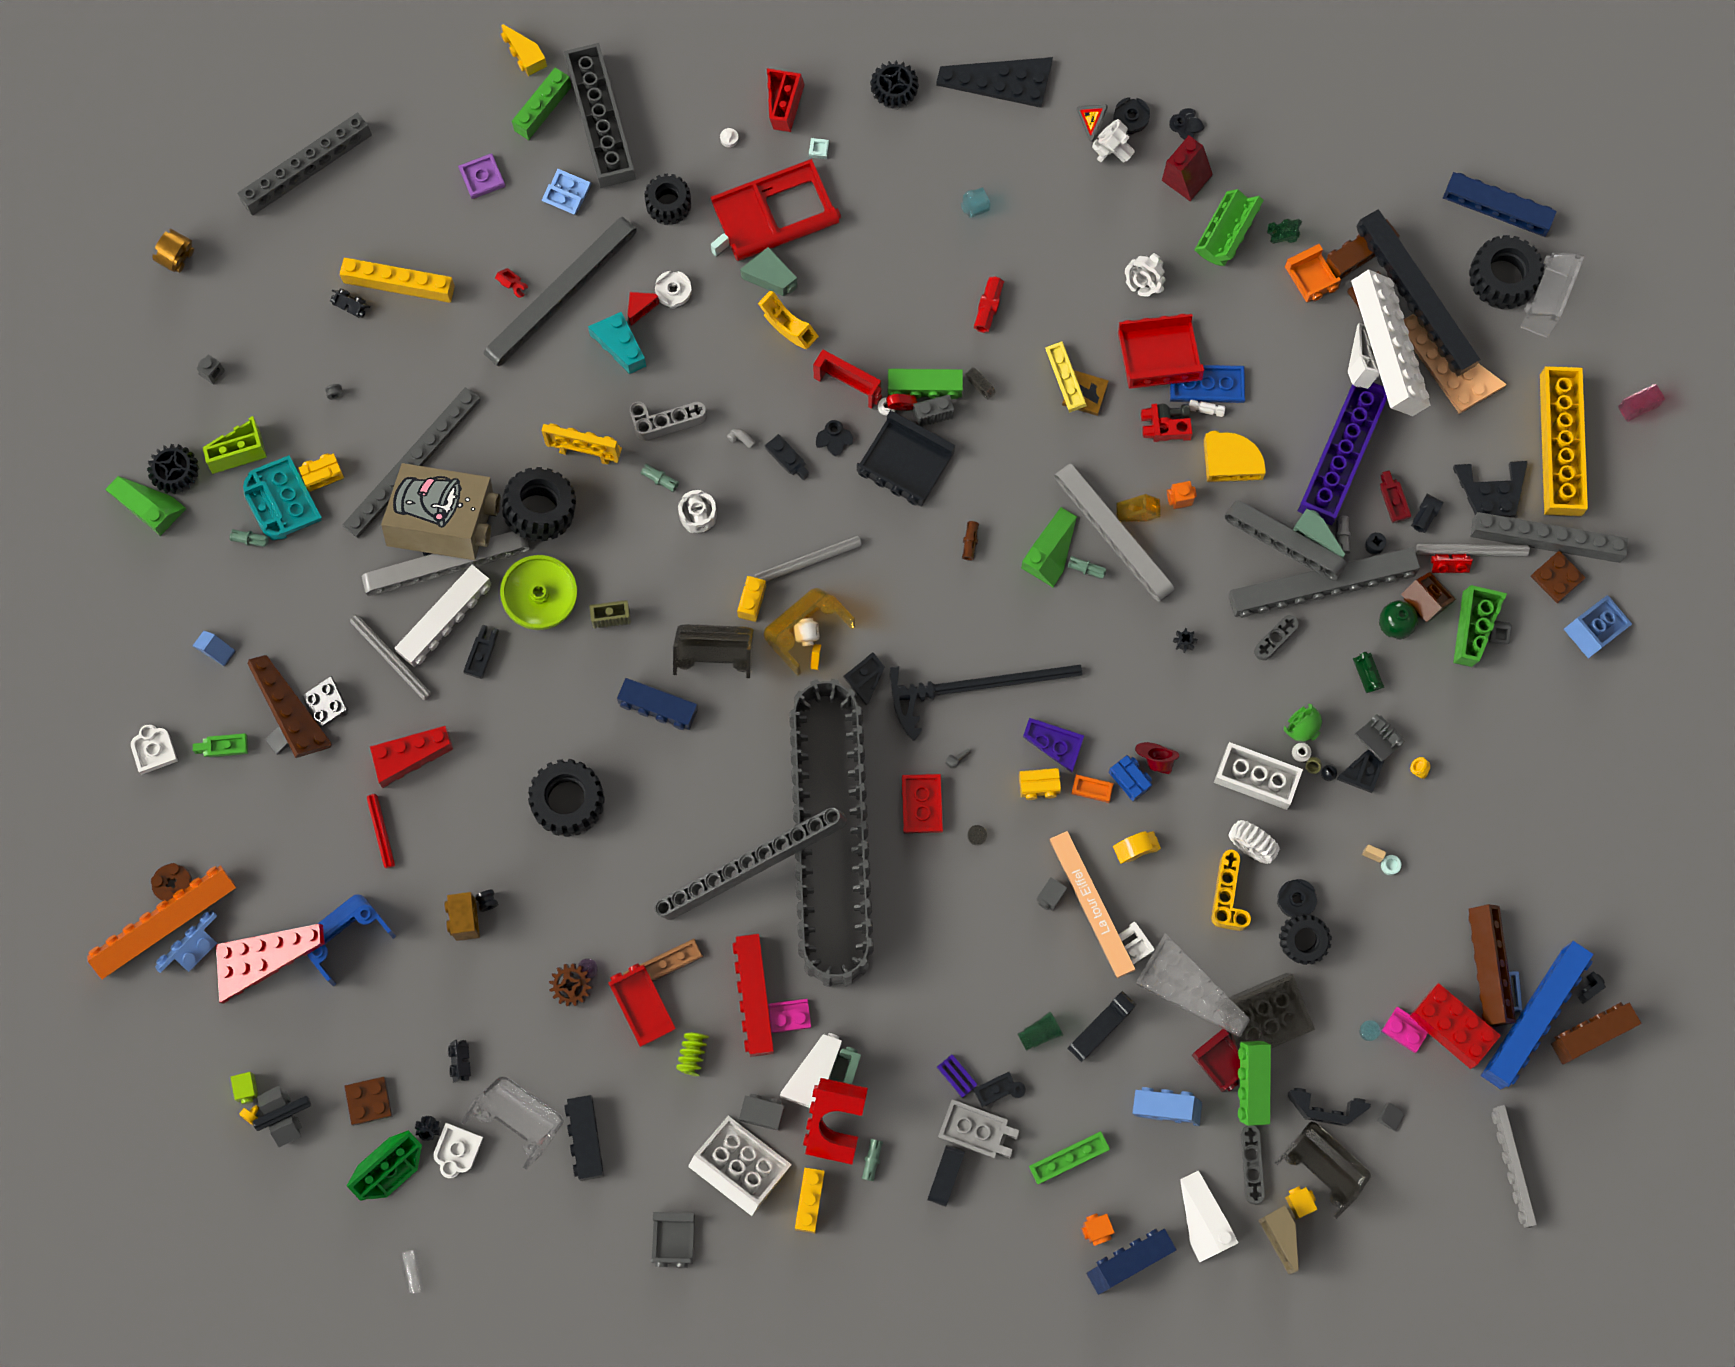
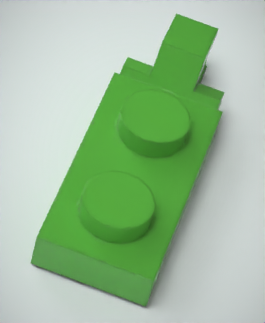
(222, 745)

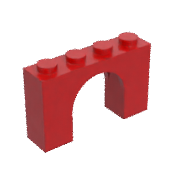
(831, 1097)

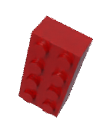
(1455, 1026)

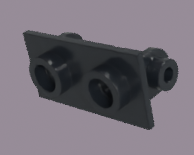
(356, 304)
(457, 1052)

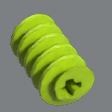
(691, 1053)

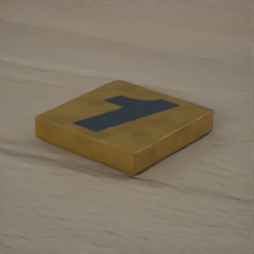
(1093, 391)

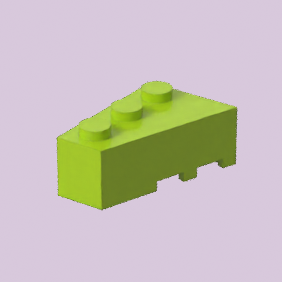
(235, 448)

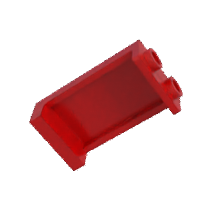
(848, 374)
(641, 1004)

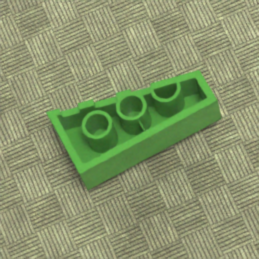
(1476, 622)

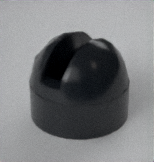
(1326, 775)

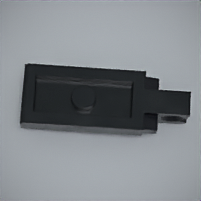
(787, 457)

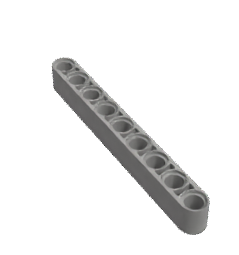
(1114, 532)
(439, 565)

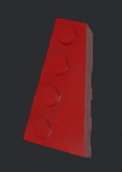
(409, 753)

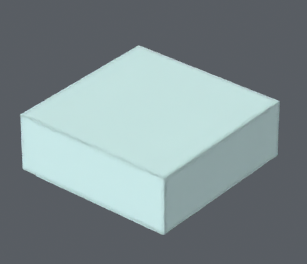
(818, 148)
(720, 244)

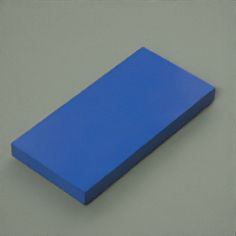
(1218, 385)

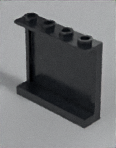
(906, 459)

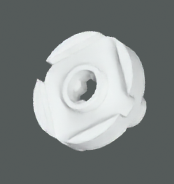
(673, 279)

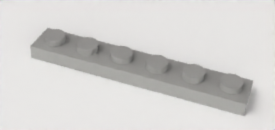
(1515, 1173)

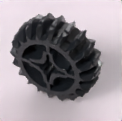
(898, 93)
(174, 455)

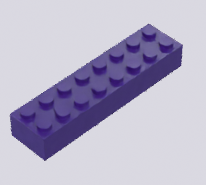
(1343, 451)

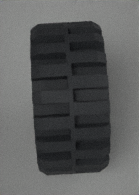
(1514, 252)
(545, 484)
(555, 775)

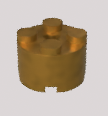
(173, 250)

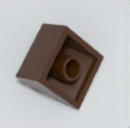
(1428, 596)

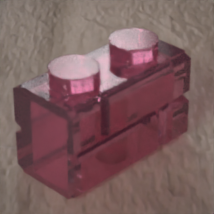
(1641, 402)

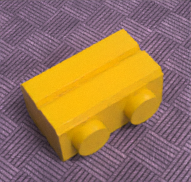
(321, 472)
(751, 598)
(1039, 783)

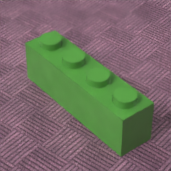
(541, 103)
(926, 382)
(1254, 1082)

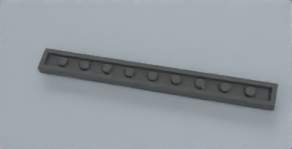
(417, 455)

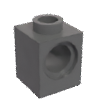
(1051, 894)

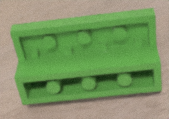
(1228, 227)

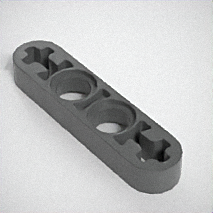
(1252, 1164)

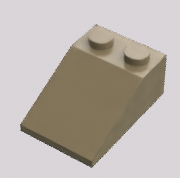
(1282, 1234)

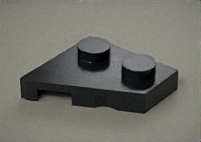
(1363, 772)

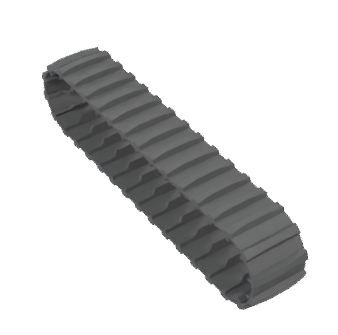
(801, 699)

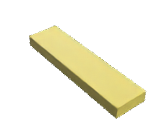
(1065, 376)

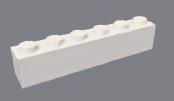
(443, 616)

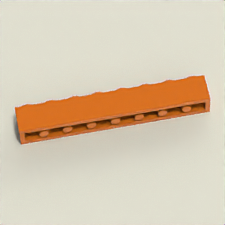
(160, 922)

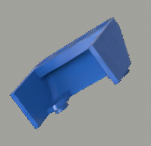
(353, 909)

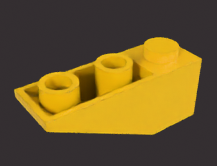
(527, 51)

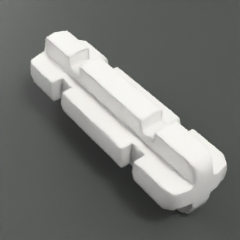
(1207, 408)

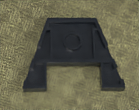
(1493, 497)

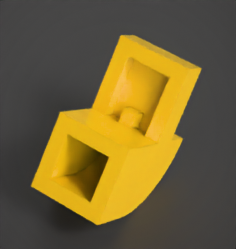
(1136, 846)

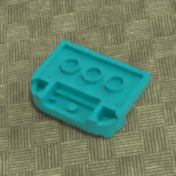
(279, 499)

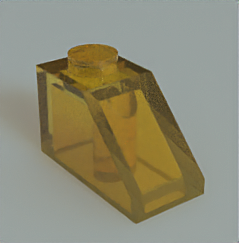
(1138, 509)

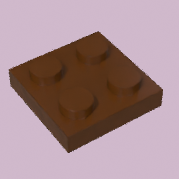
(1557, 576)
(368, 1101)

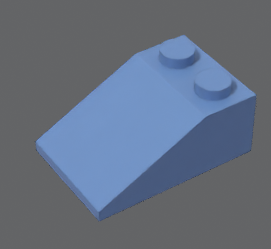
(1597, 626)

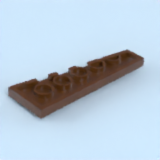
(291, 715)

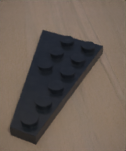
(1011, 80)

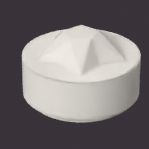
(729, 137)

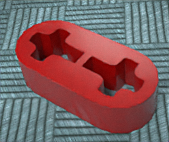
(901, 402)

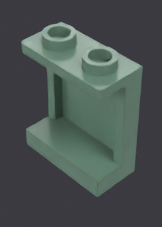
(853, 1057)

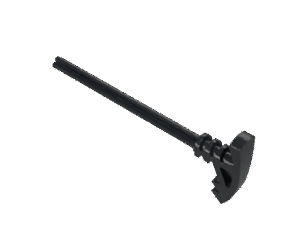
(931, 690)

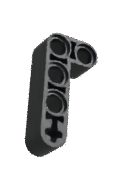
(1102, 1026)

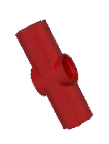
(988, 304)

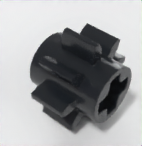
(1186, 645)
(427, 1128)

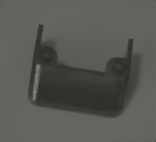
(713, 645)
(1329, 1163)

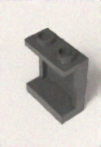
(673, 1239)

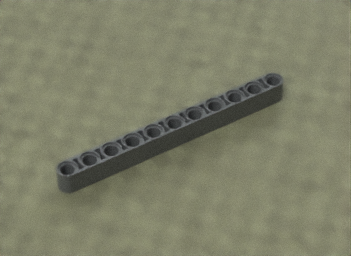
(560, 291)
(759, 864)

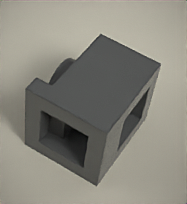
(208, 366)

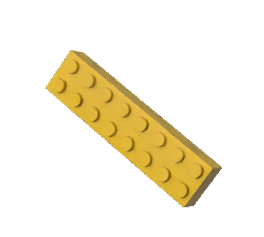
(1563, 441)

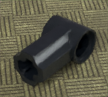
(1428, 510)

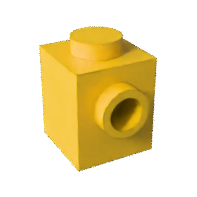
(1301, 1201)

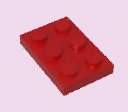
(922, 803)

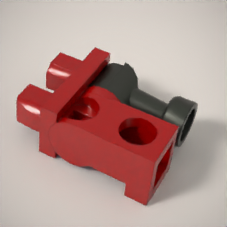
(1165, 428)

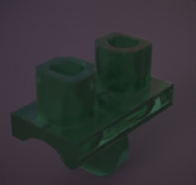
(1285, 231)

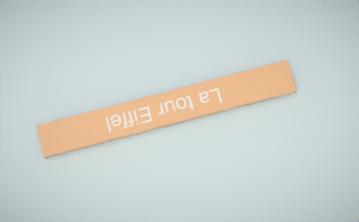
(1092, 904)

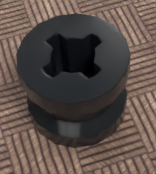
(1373, 547)
(486, 900)

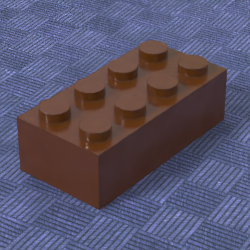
(1599, 1031)

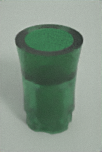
(1040, 1032)

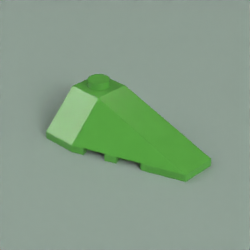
(149, 505)
(1050, 551)

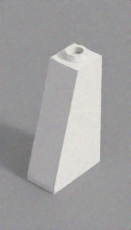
(815, 1066)

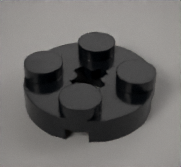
(1133, 106)
(1296, 887)

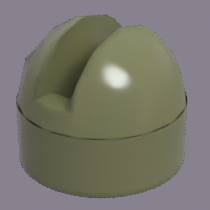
(1313, 765)

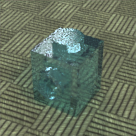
(975, 202)

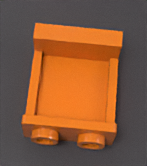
(1312, 274)

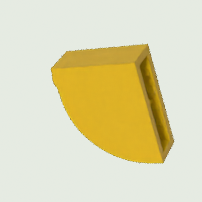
(1232, 458)

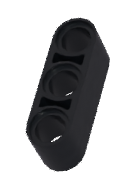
(946, 1175)

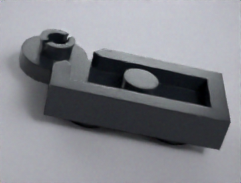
(998, 1088)

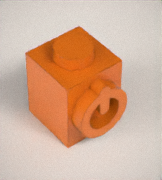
(1181, 495)
(1097, 1229)

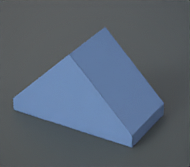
(214, 647)

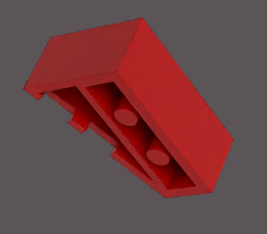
(784, 97)

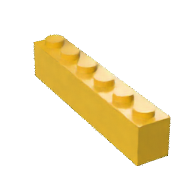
(397, 280)

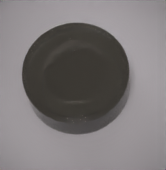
(977, 835)

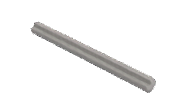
(1473, 549)
(809, 559)
(390, 657)

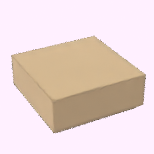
(1374, 853)

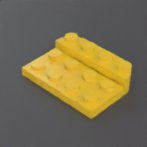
(587, 442)

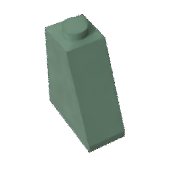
(770, 273)

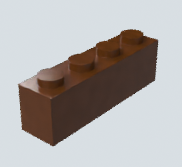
(1351, 256)

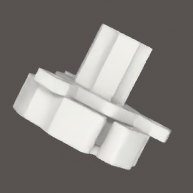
(1113, 140)
(1146, 272)

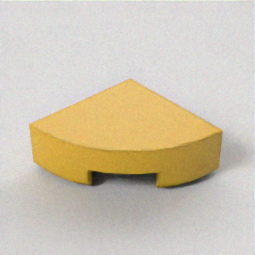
(815, 656)

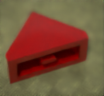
(640, 305)

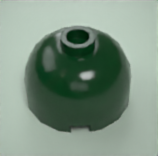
(1398, 619)

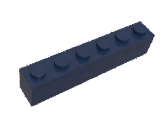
(1499, 204)

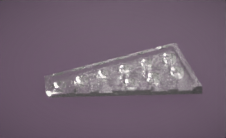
(1183, 983)

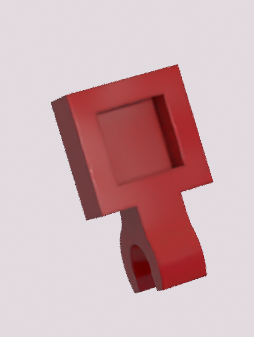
(510, 279)

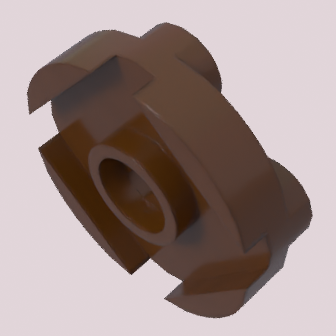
(163, 875)

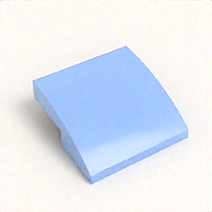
(566, 192)

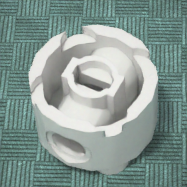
(697, 511)

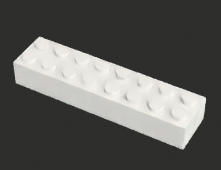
(1391, 343)

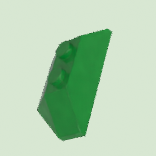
(386, 1167)

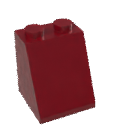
(1187, 169)

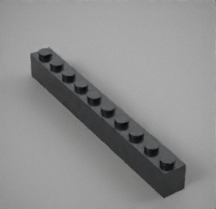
(1417, 292)

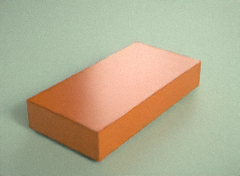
(1092, 788)

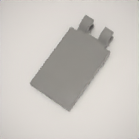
(977, 1130)

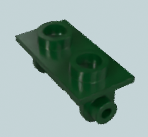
(1368, 672)

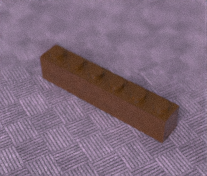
(1492, 965)

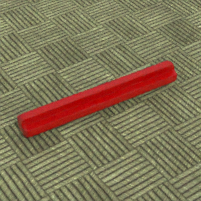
(380, 831)

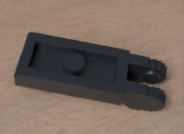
(480, 653)

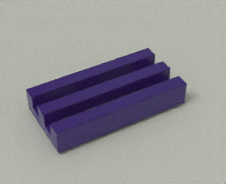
(962, 1070)

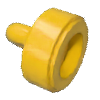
(1420, 767)
(249, 1116)

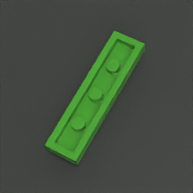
(1069, 1158)

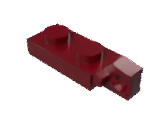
(1394, 498)

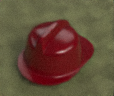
(1158, 757)

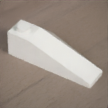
(1206, 1223)

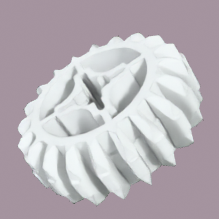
(1254, 842)

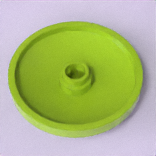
(538, 592)

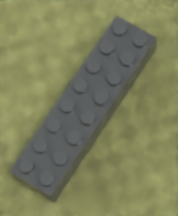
(599, 115)

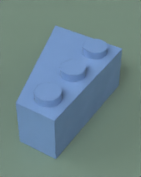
(1167, 1106)

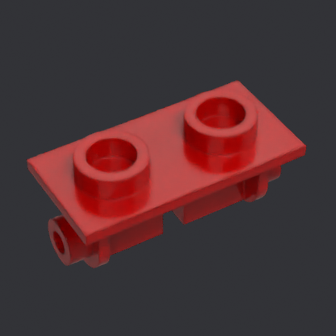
(1458, 564)

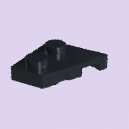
(865, 677)

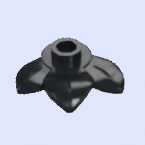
(1188, 123)
(834, 440)

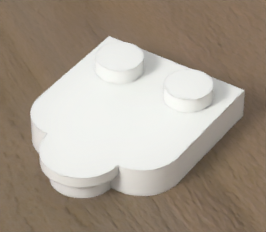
(152, 749)
(456, 1150)

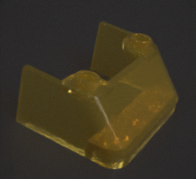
(779, 633)

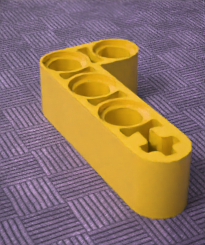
(1228, 889)

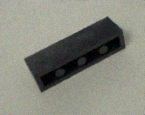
(585, 1138)

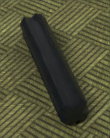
(281, 1113)

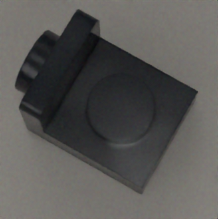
(1590, 991)

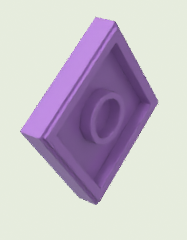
(481, 176)

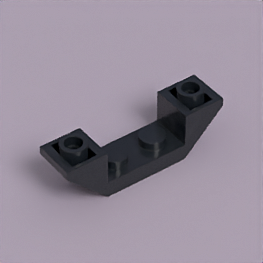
(1302, 1102)

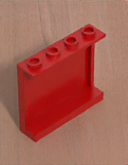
(1159, 351)

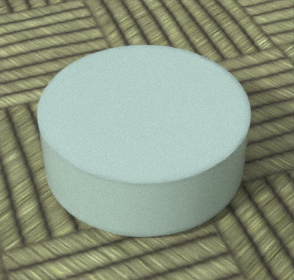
(1391, 865)

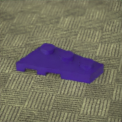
(1055, 742)

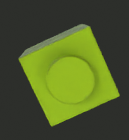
(244, 1087)

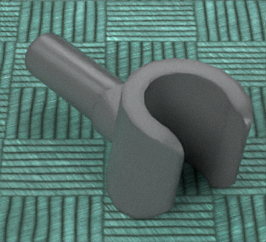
(952, 761)

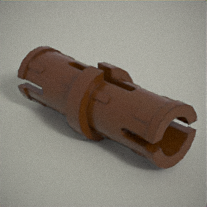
(970, 540)

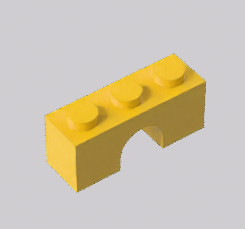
(809, 1200)

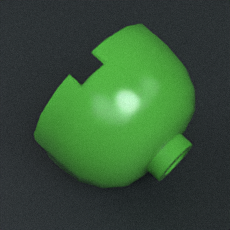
(1304, 724)

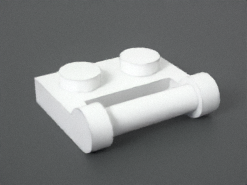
(1139, 947)

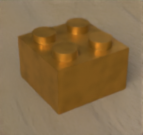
(462, 916)

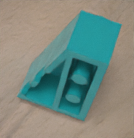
(619, 341)

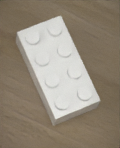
(1258, 776)

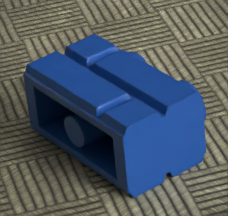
(1130, 777)

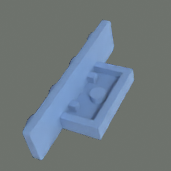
(191, 947)

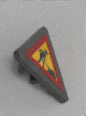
(1092, 118)

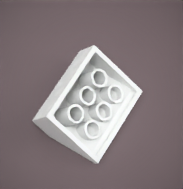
(739, 1165)

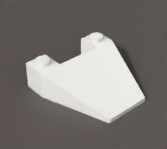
(1363, 365)

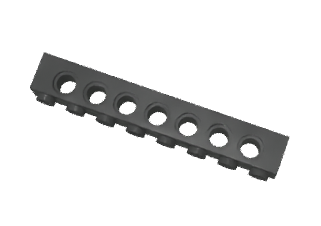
(304, 164)

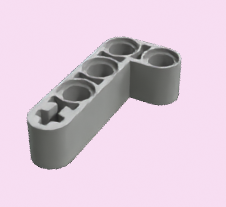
(669, 417)

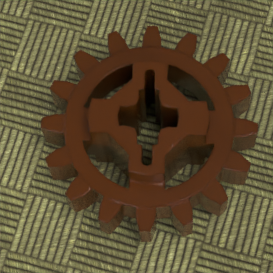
(569, 977)

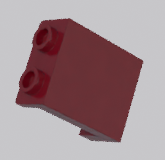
(1219, 1060)

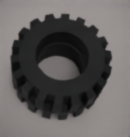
(667, 212)
(1321, 943)

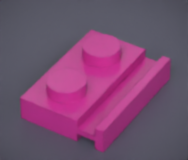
(789, 1016)
(1404, 1030)

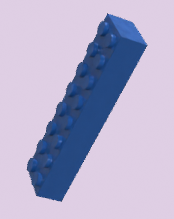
(1537, 1015)

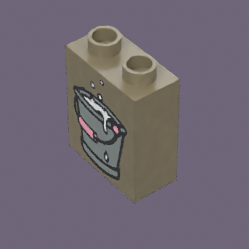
(440, 512)

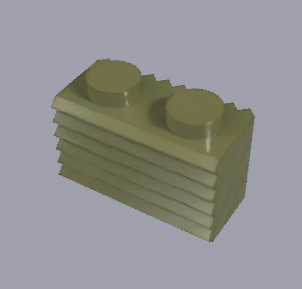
(610, 614)

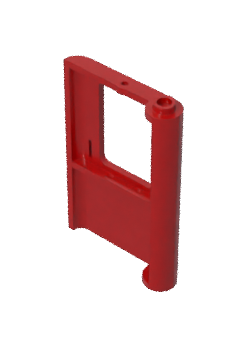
(749, 219)

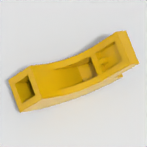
(786, 323)

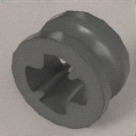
(334, 391)

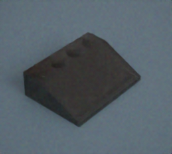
(1273, 1011)

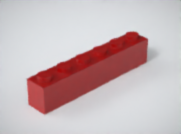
(754, 995)

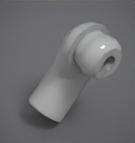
(740, 435)

